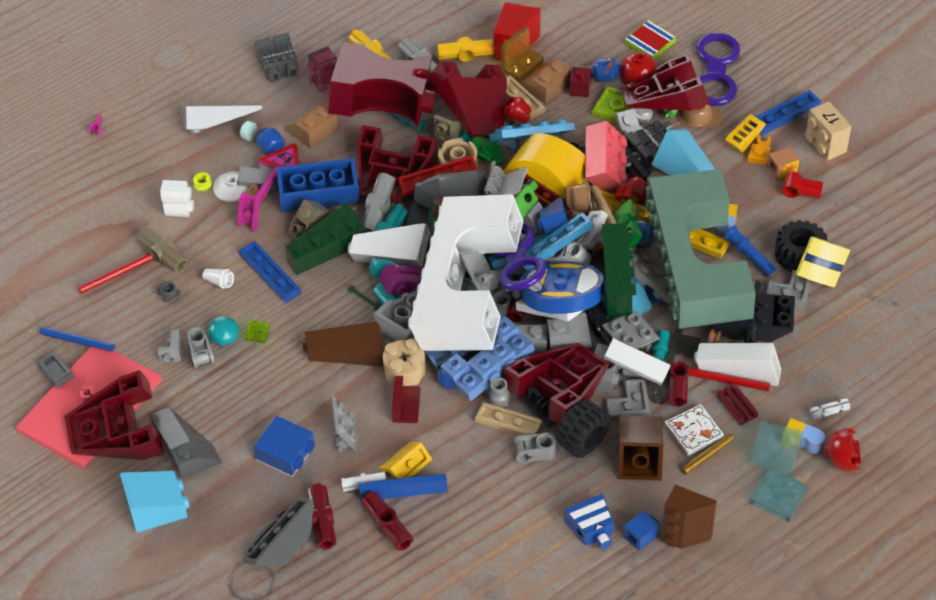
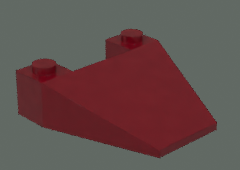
(668, 88)
(475, 100)
(377, 161)
(560, 374)
(108, 423)

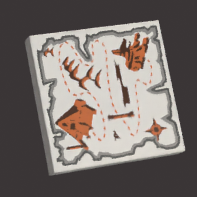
(694, 430)

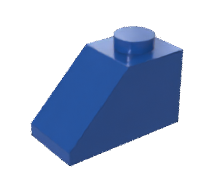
(553, 216)

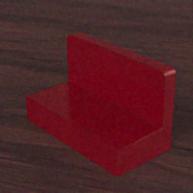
(405, 402)

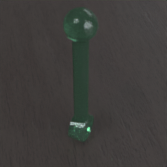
(352, 289)

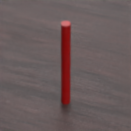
(115, 273)
(729, 379)

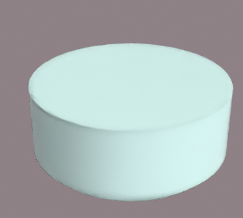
(248, 130)

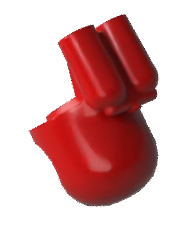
(633, 189)

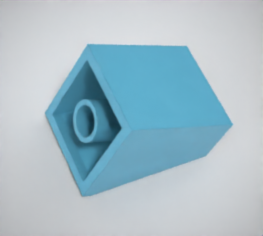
(680, 154)
(154, 498)

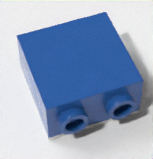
(284, 446)

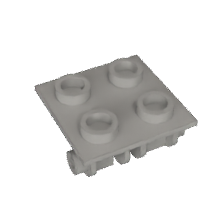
(504, 184)
(480, 272)
(632, 331)
(344, 427)

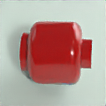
(517, 110)

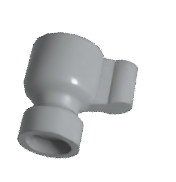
(498, 392)

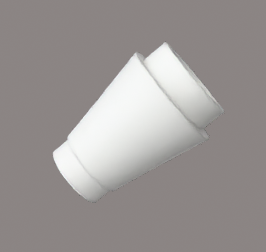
(220, 277)

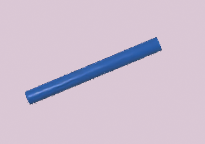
(77, 339)

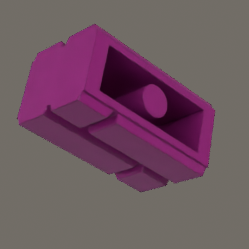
(400, 278)

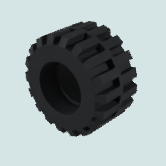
(795, 235)
(583, 428)

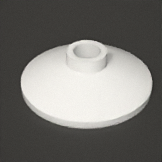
(227, 187)

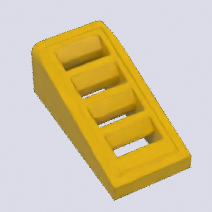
(746, 141)

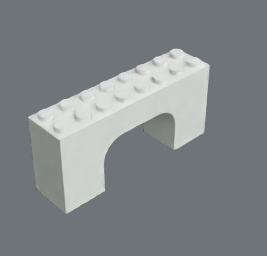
(442, 313)

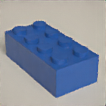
(325, 182)

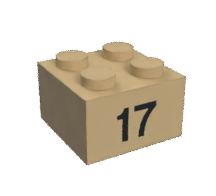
(828, 130)

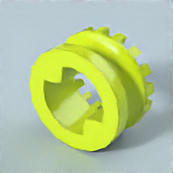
(202, 186)

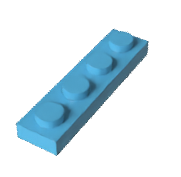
(558, 239)

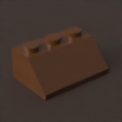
(687, 518)

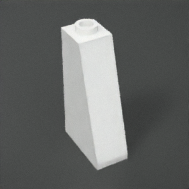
(400, 245)
(742, 360)

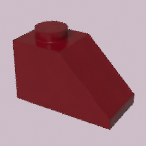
(580, 81)

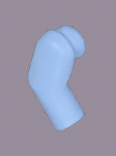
(513, 144)

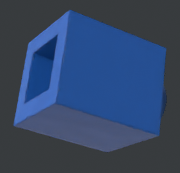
(641, 530)

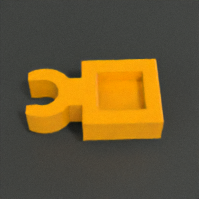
(760, 151)

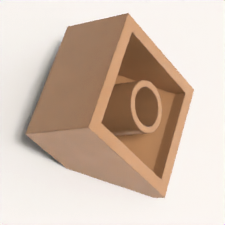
(547, 80)
(313, 125)

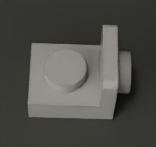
(628, 121)
(173, 351)

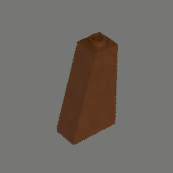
(346, 344)

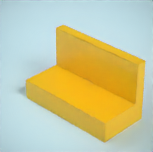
(407, 461)

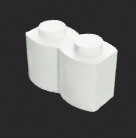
(176, 198)

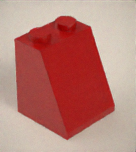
(514, 18)

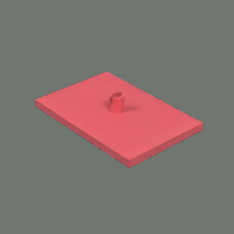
(91, 374)

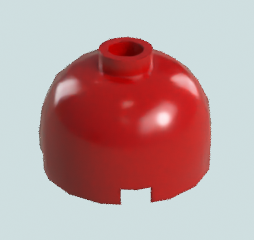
(636, 66)
(844, 450)

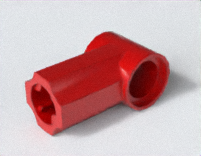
(797, 185)

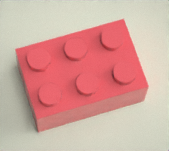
(605, 157)

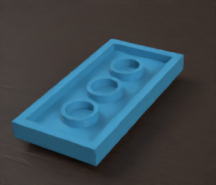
(523, 131)

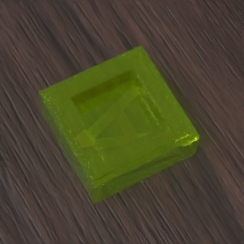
(257, 331)

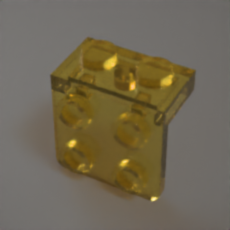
(517, 57)

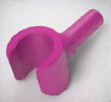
(96, 125)

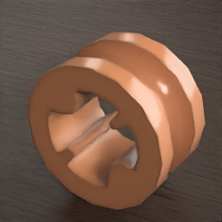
(714, 337)

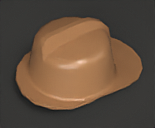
(706, 117)
(579, 198)

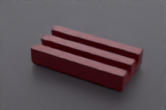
(737, 402)

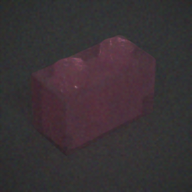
(321, 68)

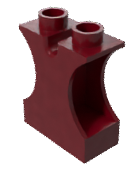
(376, 83)

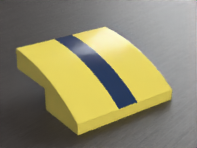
(822, 261)

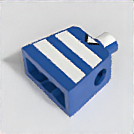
(591, 521)

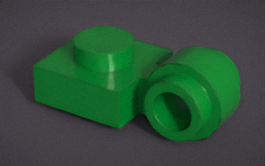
(631, 226)

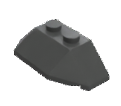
(450, 185)
(282, 535)

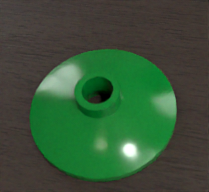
(488, 151)

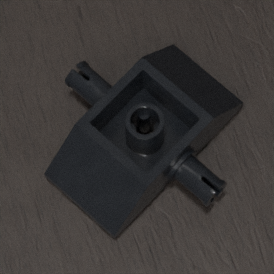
(771, 319)

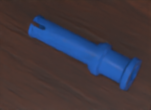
(743, 245)

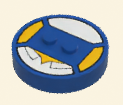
(564, 288)

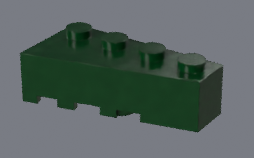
(324, 240)
(618, 268)

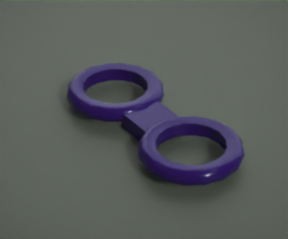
(717, 66)
(519, 259)

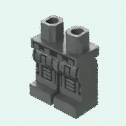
(277, 60)
(648, 140)

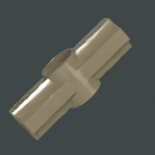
(162, 249)

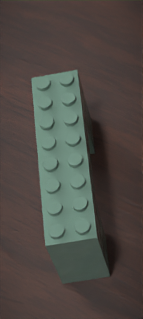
(697, 289)

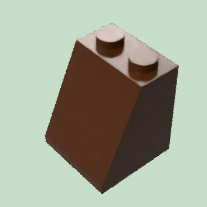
(640, 447)

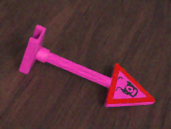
(250, 206)

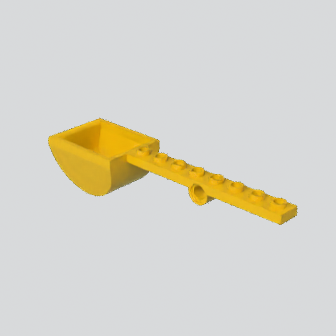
(563, 165)

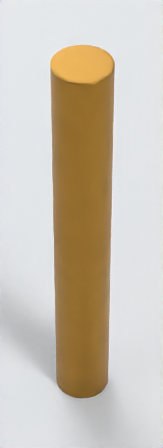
(707, 454)

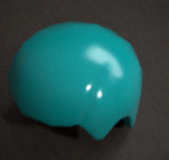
(377, 266)
(223, 331)

